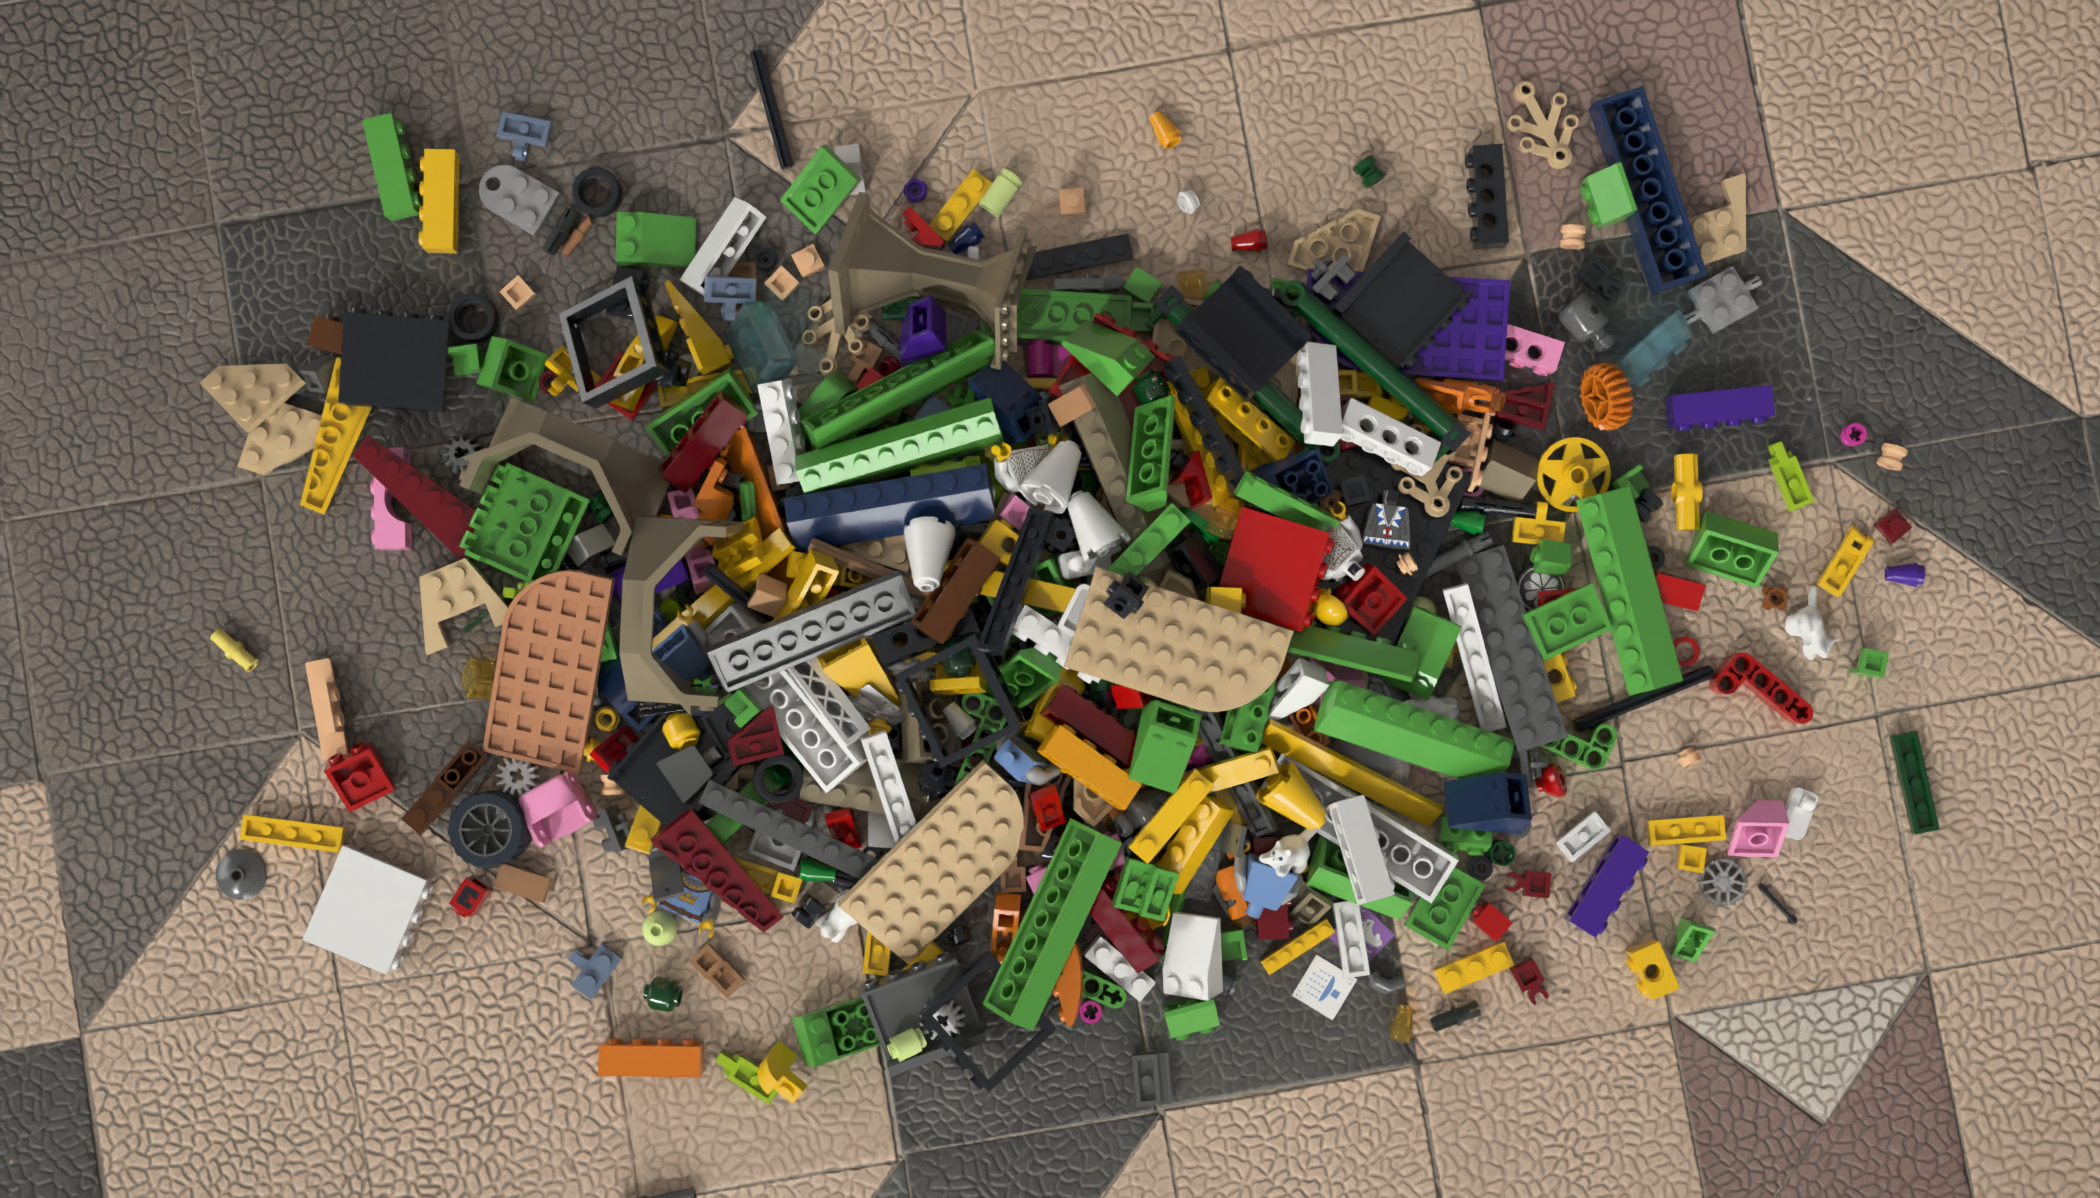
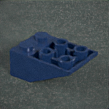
(1009, 397)
(1298, 474)
(612, 685)
(1489, 803)

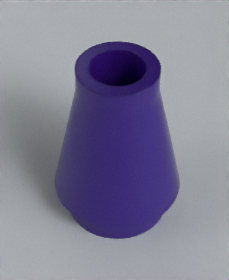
(1906, 574)

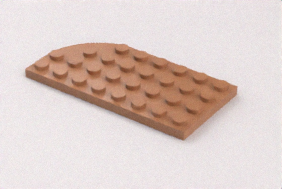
(549, 669)

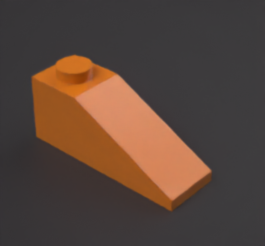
(1004, 923)

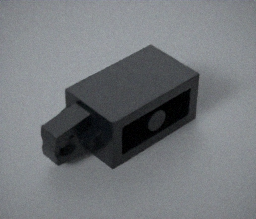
(1193, 559)

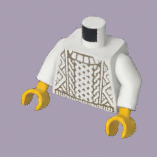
(1016, 465)
(1347, 549)

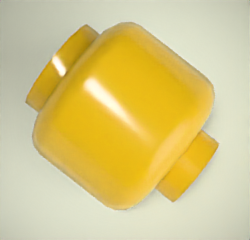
(681, 731)

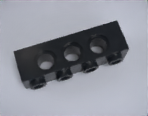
(1492, 159)
(891, 654)

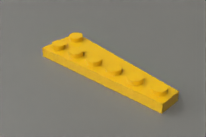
(1193, 441)
(333, 446)

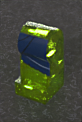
(666, 614)

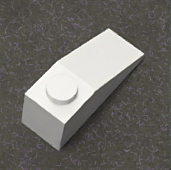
(1297, 689)

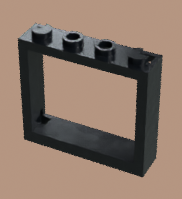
(648, 332)
(996, 682)
(947, 1042)

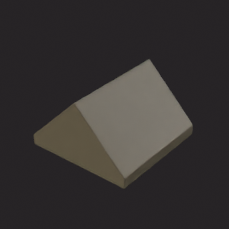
(1508, 471)

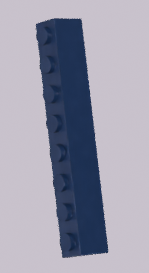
(1660, 222)
(886, 506)

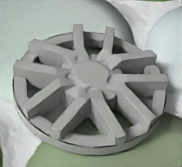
(1722, 882)

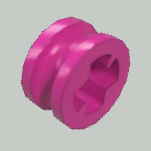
(1847, 430)
(1098, 1014)

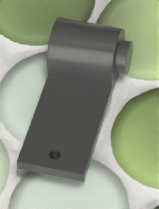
(1231, 839)
(665, 876)

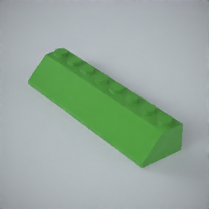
(899, 390)
(900, 448)
(1629, 590)
(1355, 651)
(1410, 733)
(1051, 924)

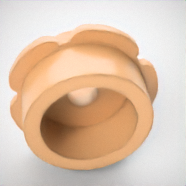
(1407, 563)
(1689, 757)

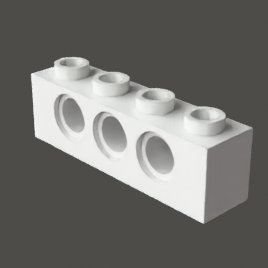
(1422, 447)

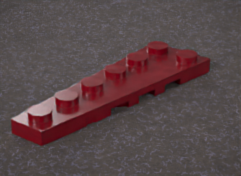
(427, 500)
(706, 858)

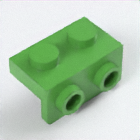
(1473, 841)

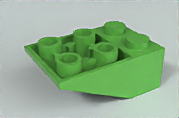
(1163, 745)
(834, 1032)

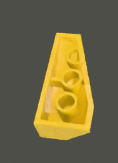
(705, 346)

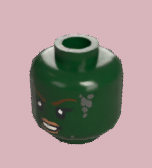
(1151, 387)
(663, 994)

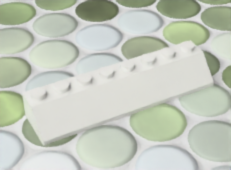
(796, 716)
(1410, 855)

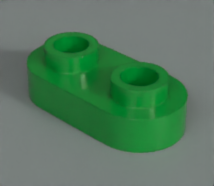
(1200, 523)

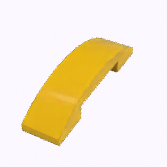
(772, 881)

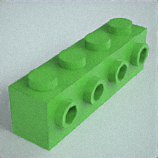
(391, 166)
(1246, 723)

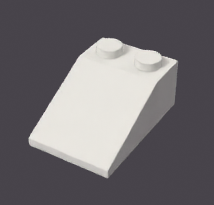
(1193, 957)

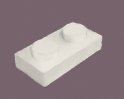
(1582, 836)

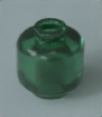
(960, 662)

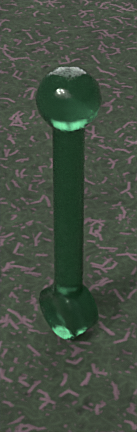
(469, 627)

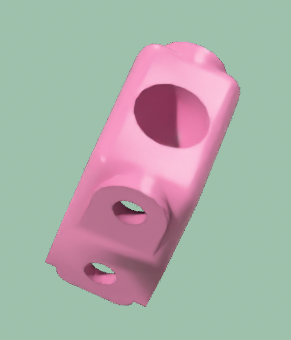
(556, 808)

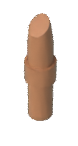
(577, 236)

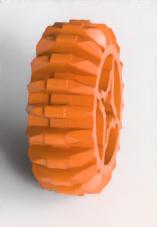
(1606, 396)

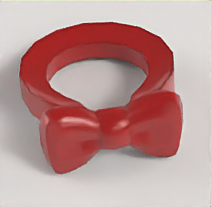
(1695, 647)

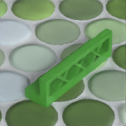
(1282, 502)

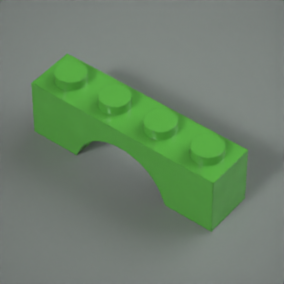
(1151, 542)

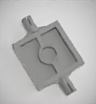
(1722, 300)

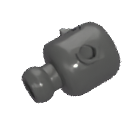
(1586, 321)
(1140, 810)

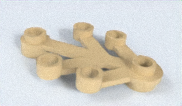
(1544, 128)
(835, 338)
(1429, 480)

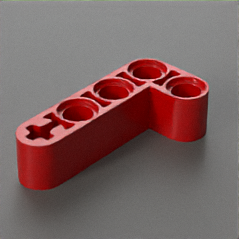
(1765, 691)

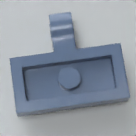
(524, 131)
(729, 291)
(595, 969)

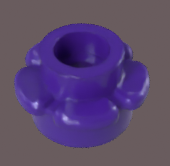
(915, 184)

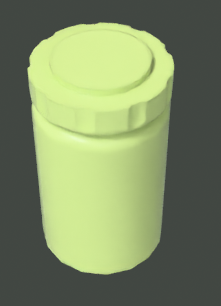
(1000, 192)

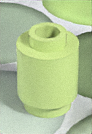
(906, 1044)

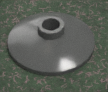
(252, 874)

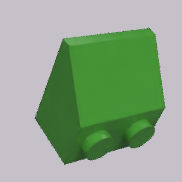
(1608, 196)
(512, 369)
(1189, 1017)

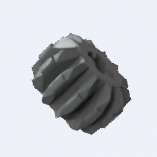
(455, 449)

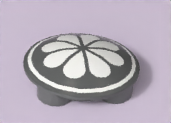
(1531, 582)

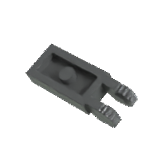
(1089, 284)

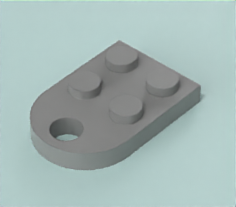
(518, 198)
(776, 851)

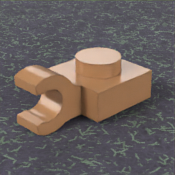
(865, 361)
(1013, 878)

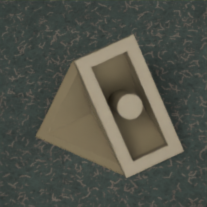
(1310, 904)

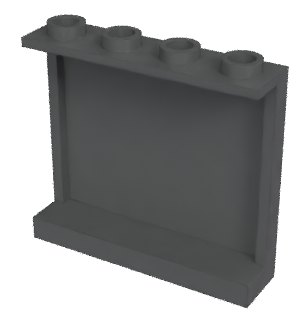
(901, 995)

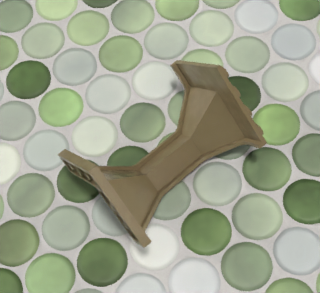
(883, 265)
(624, 474)
(653, 552)

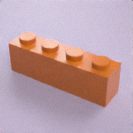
(651, 1058)

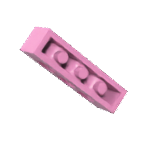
(1548, 350)

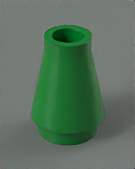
(1469, 521)
(815, 870)

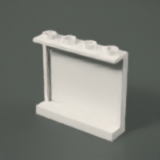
(368, 910)

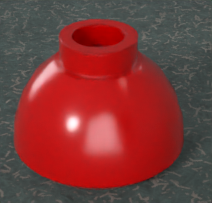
(1552, 781)

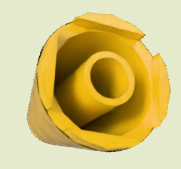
(1292, 797)

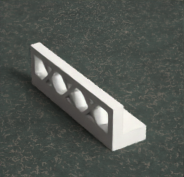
(837, 699)

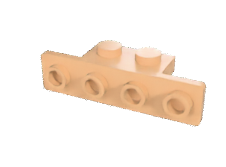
(1472, 450)
(327, 708)

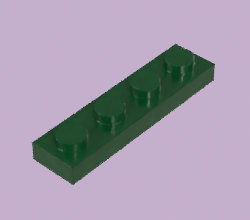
(1914, 782)

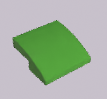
(1145, 888)

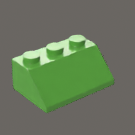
(1732, 549)
(1029, 675)

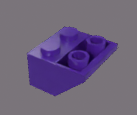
(922, 331)

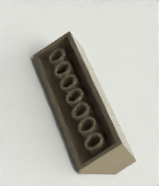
(1108, 443)
(860, 791)

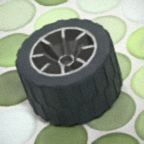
(489, 829)

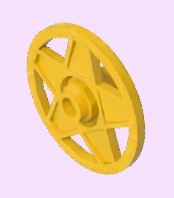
(1572, 473)

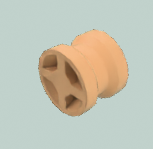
(1572, 236)
(1892, 456)
(610, 787)

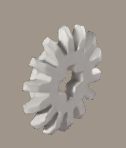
(507, 778)
(952, 1021)

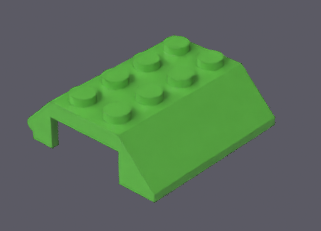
(524, 524)

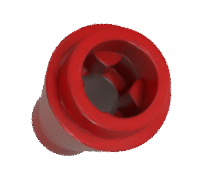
(1250, 241)

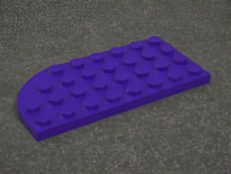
(1467, 349)

